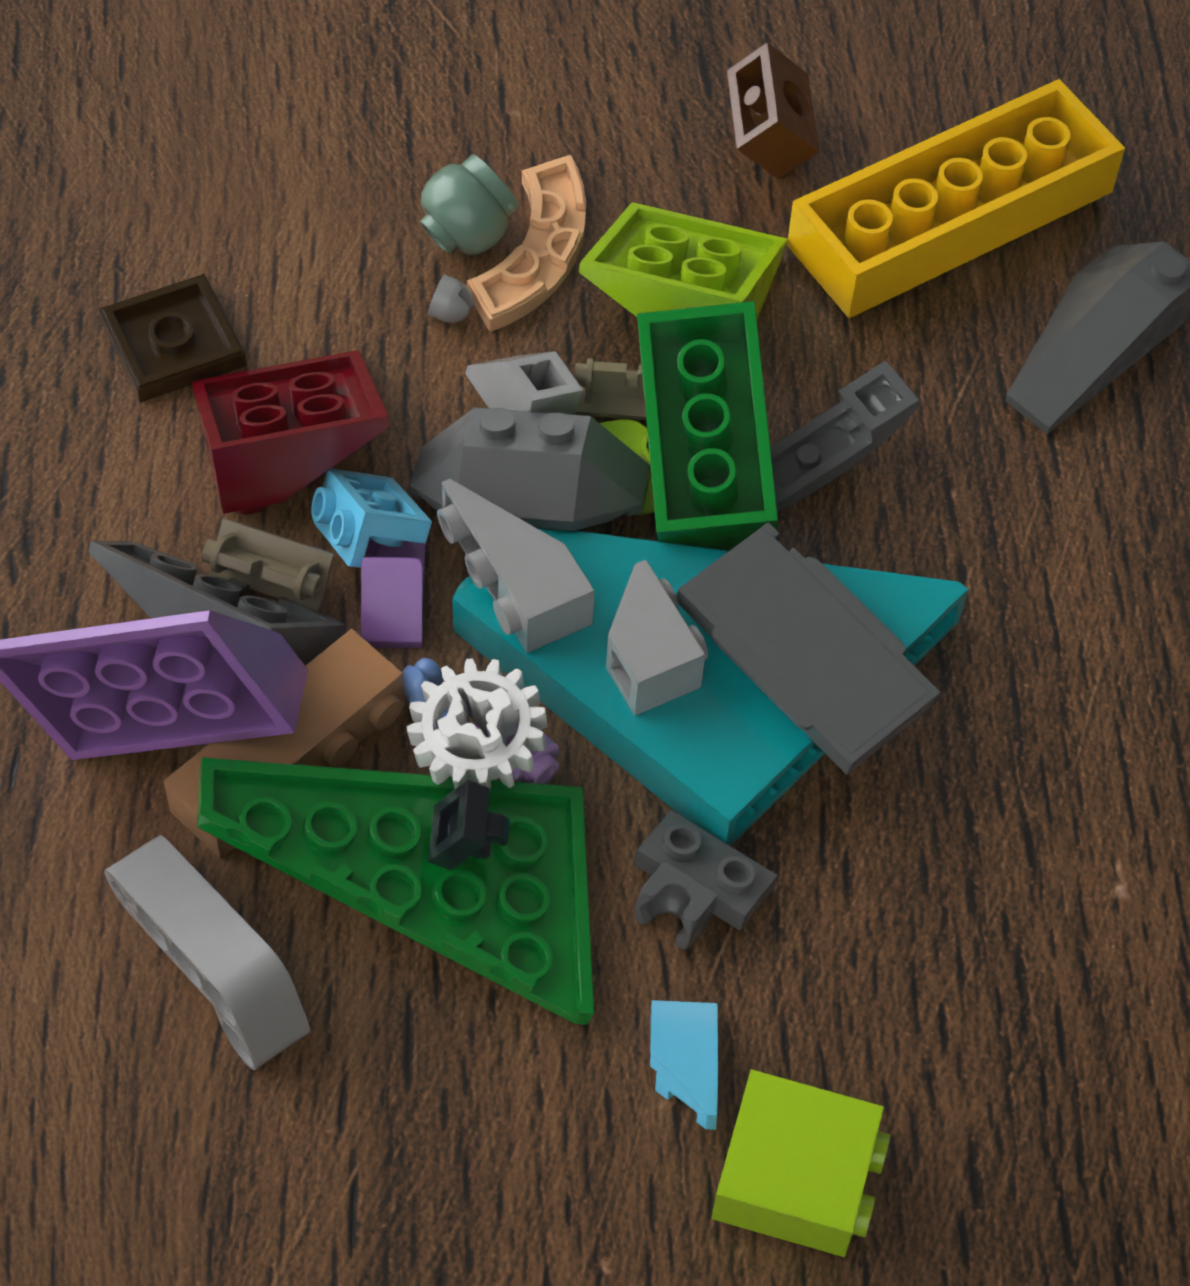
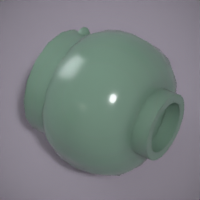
(467, 207)

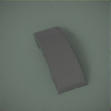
(842, 436)

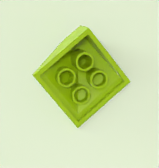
(681, 261)

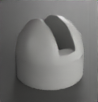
(451, 300)

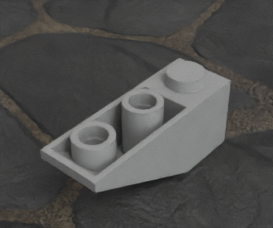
(527, 572)

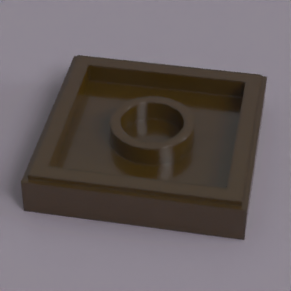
(172, 337)

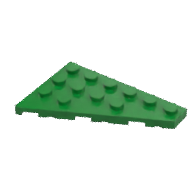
(368, 846)

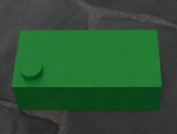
(707, 425)

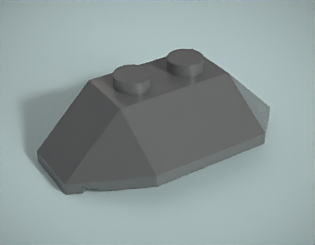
(537, 466)

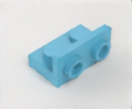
(363, 507)

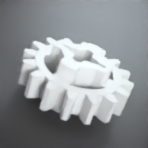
(493, 704)

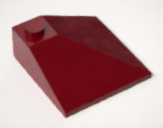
(285, 426)

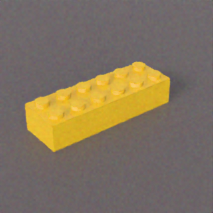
(953, 197)

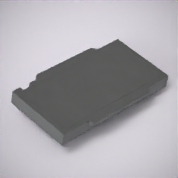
(809, 646)

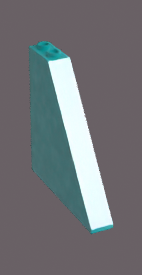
(716, 750)

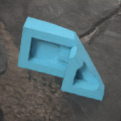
(686, 1055)

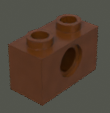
(772, 111)

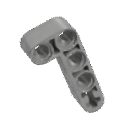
(212, 949)

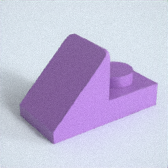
(393, 595)

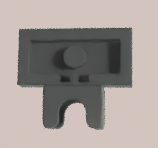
(697, 878)

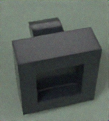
(465, 826)

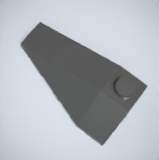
(171, 587)

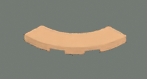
(547, 253)

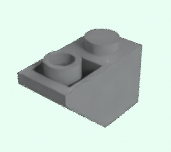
(527, 383)
(651, 646)

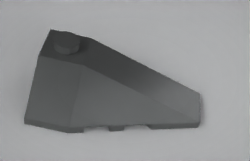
(1101, 328)

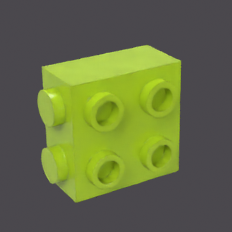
(801, 1164)

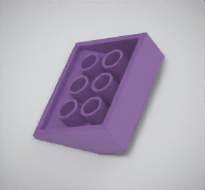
(155, 683)

